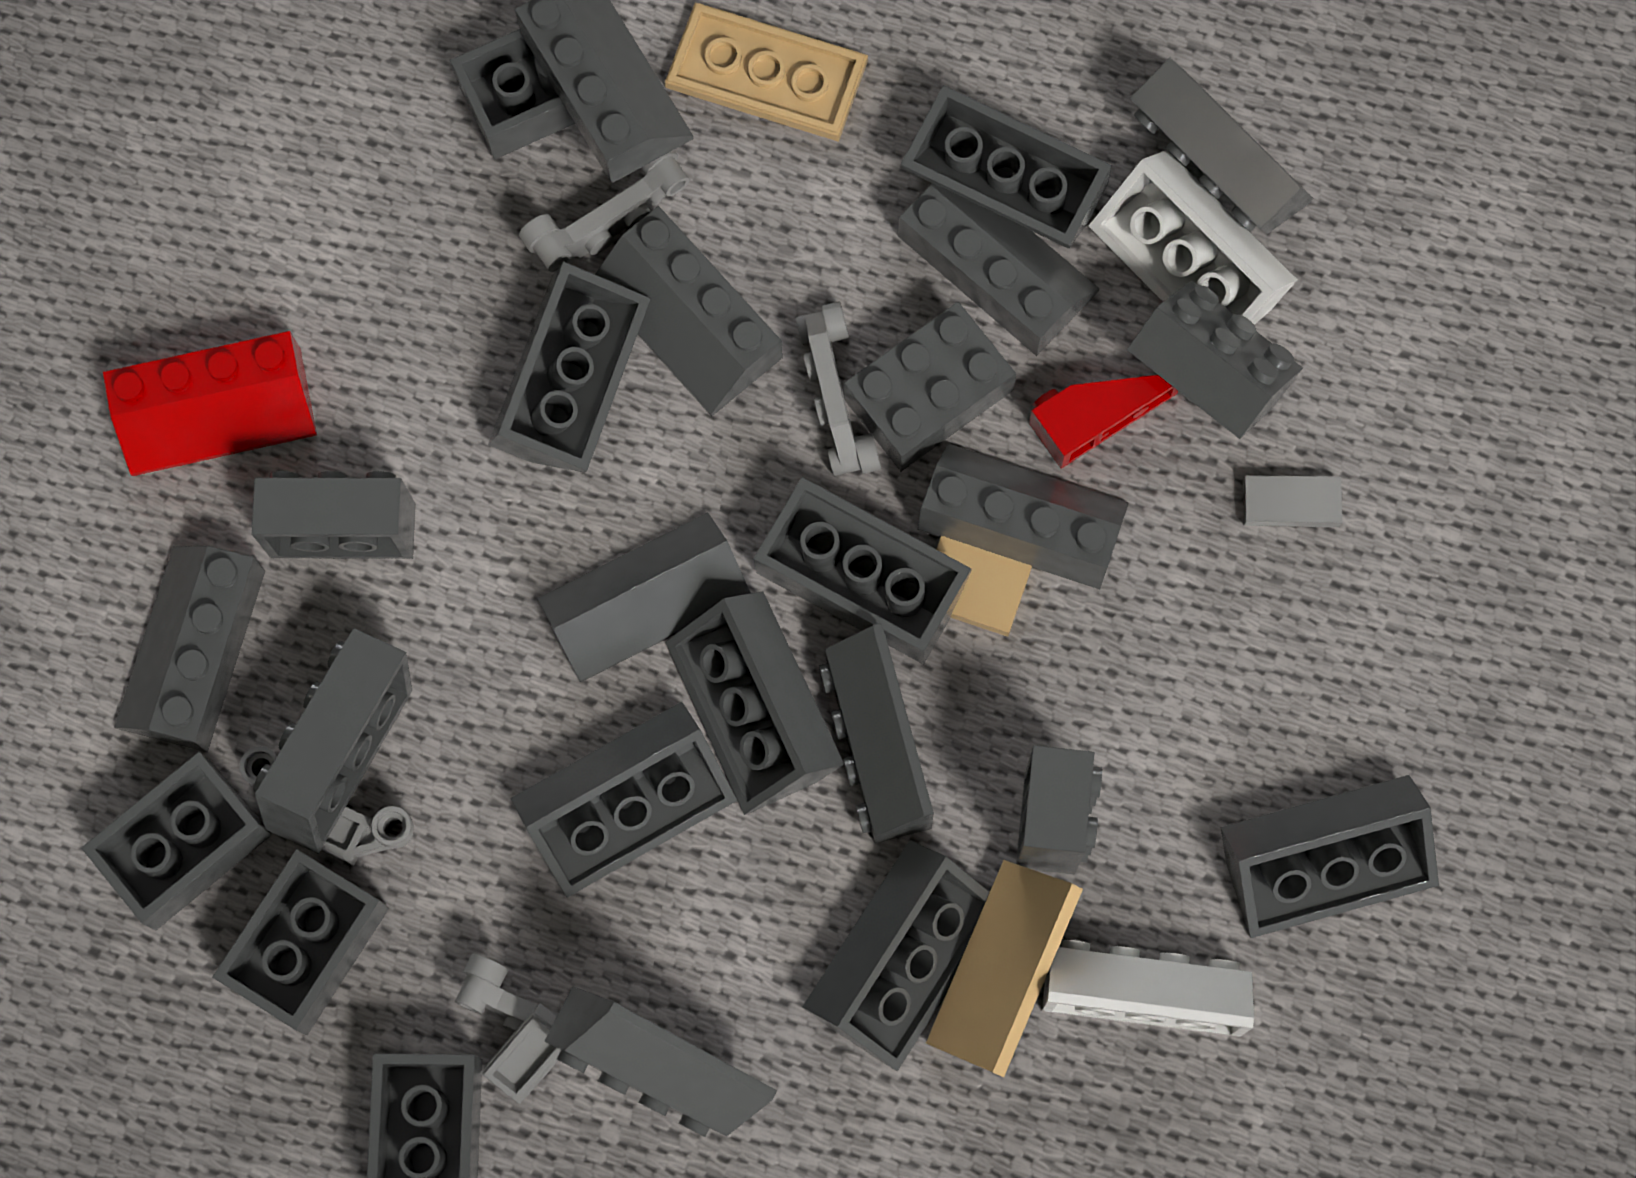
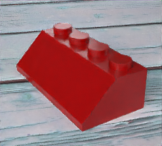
(210, 403)

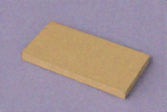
(766, 71)
(1004, 967)

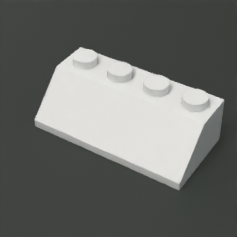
(1180, 233)
(1149, 990)

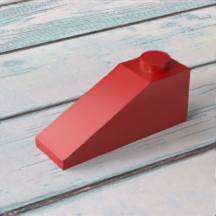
(1092, 412)

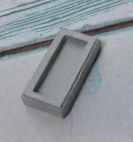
(1292, 501)
(524, 1056)

